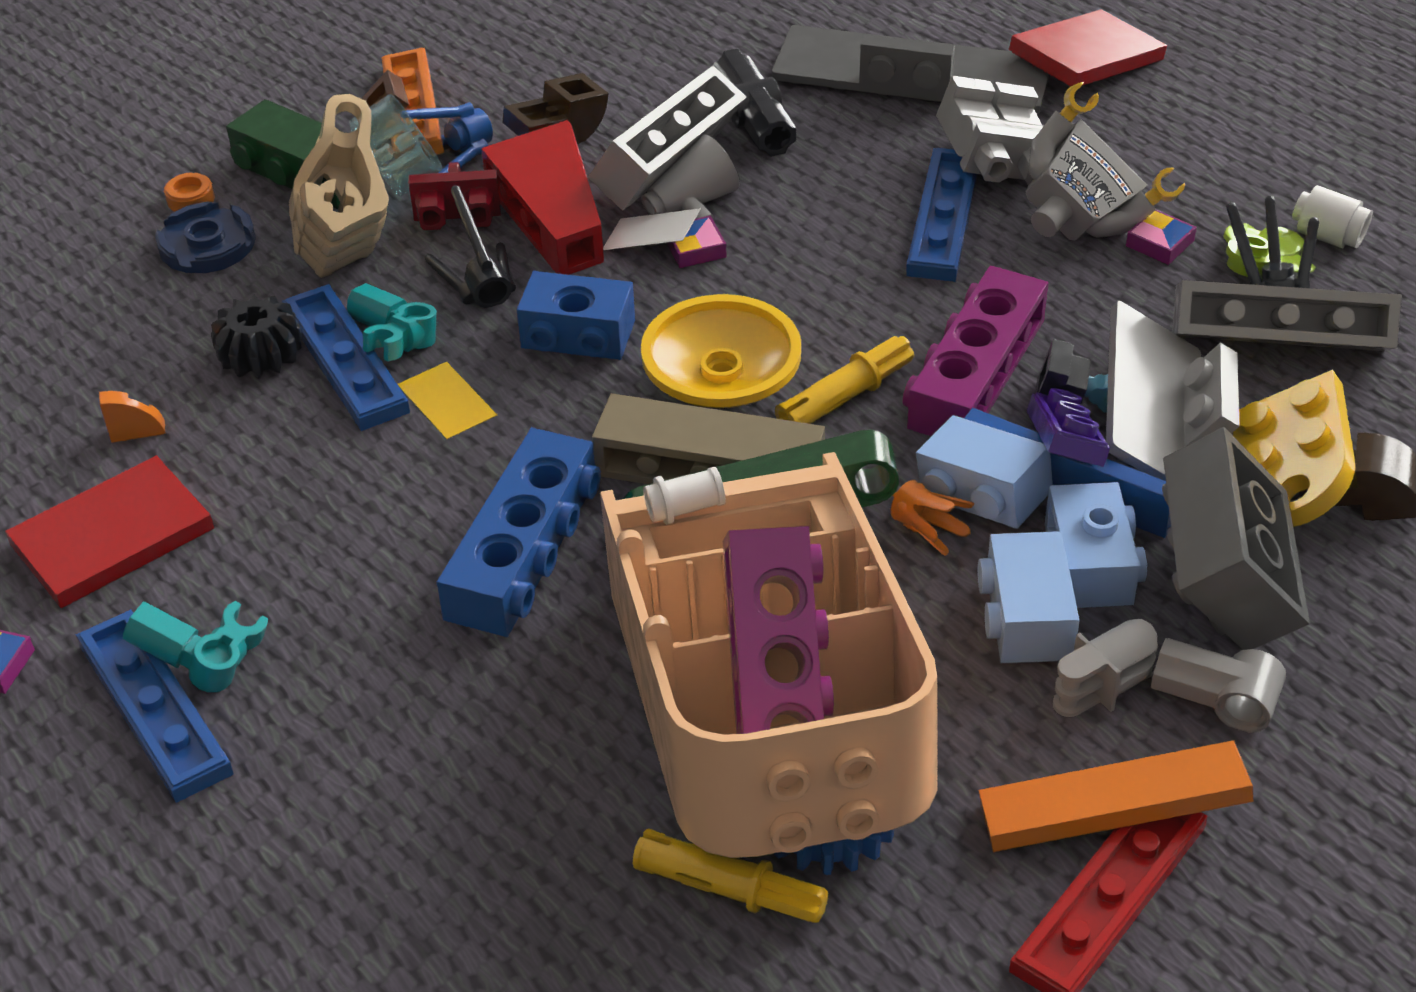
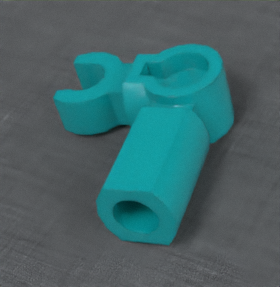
(391, 321)
(209, 658)

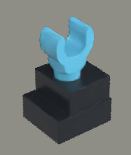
(1071, 374)

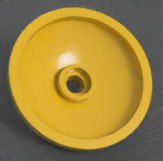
(721, 351)

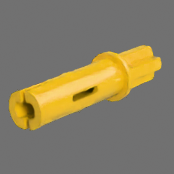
(835, 389)
(729, 877)

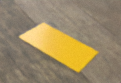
(447, 400)

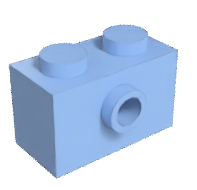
(986, 466)
(1097, 542)
(1030, 597)

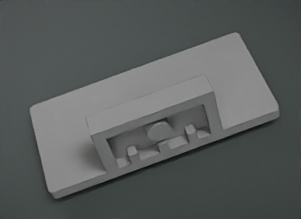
(1163, 391)

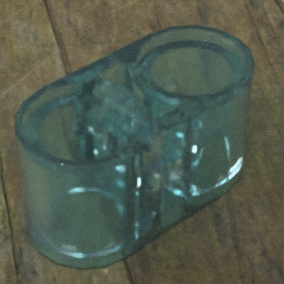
(398, 145)

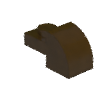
(564, 98)
(1382, 478)

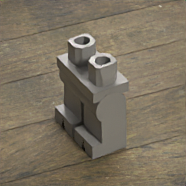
(990, 126)

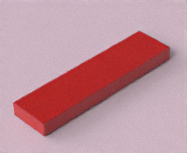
(1103, 903)

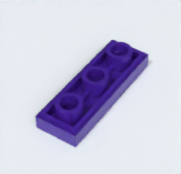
(1067, 427)

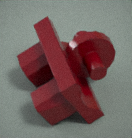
(434, 202)

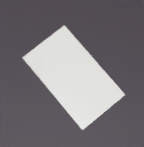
(651, 229)

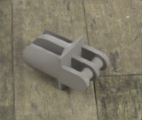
(1105, 667)

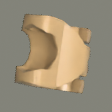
(346, 161)

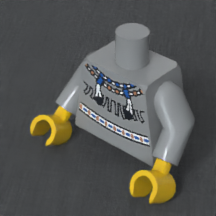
(1083, 182)

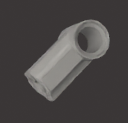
(1238, 687)

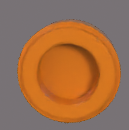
(188, 190)

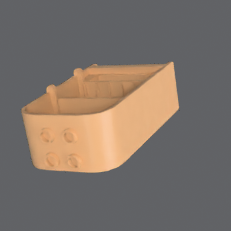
(797, 781)

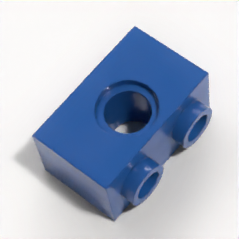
(576, 315)

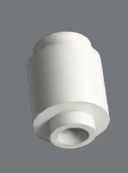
(1340, 217)

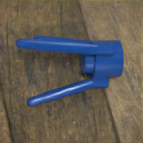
(466, 131)

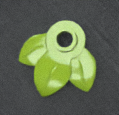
(1290, 246)

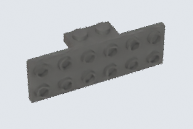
(896, 64)

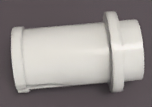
(683, 495)

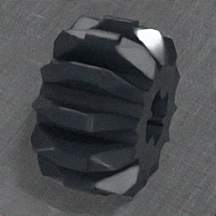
(256, 336)

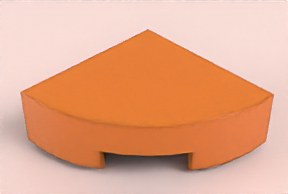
(129, 418)

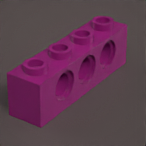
(977, 349)
(789, 559)

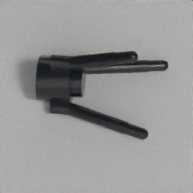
(1276, 272)
(485, 278)

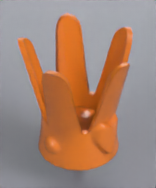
(918, 507)

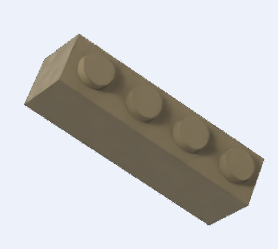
(669, 439)

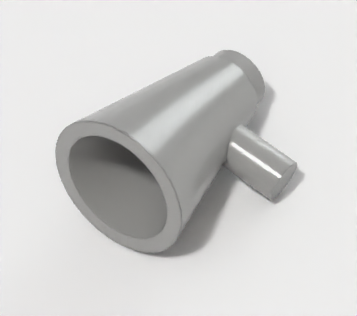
(694, 179)

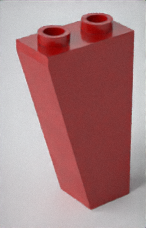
(549, 195)

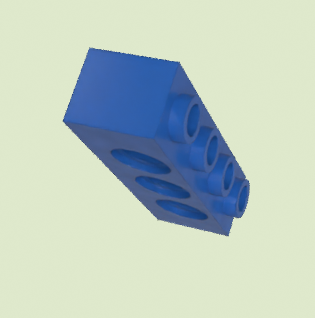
(518, 532)

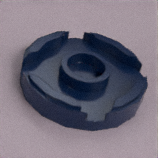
(192, 249)

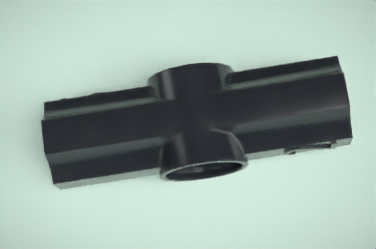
(762, 109)

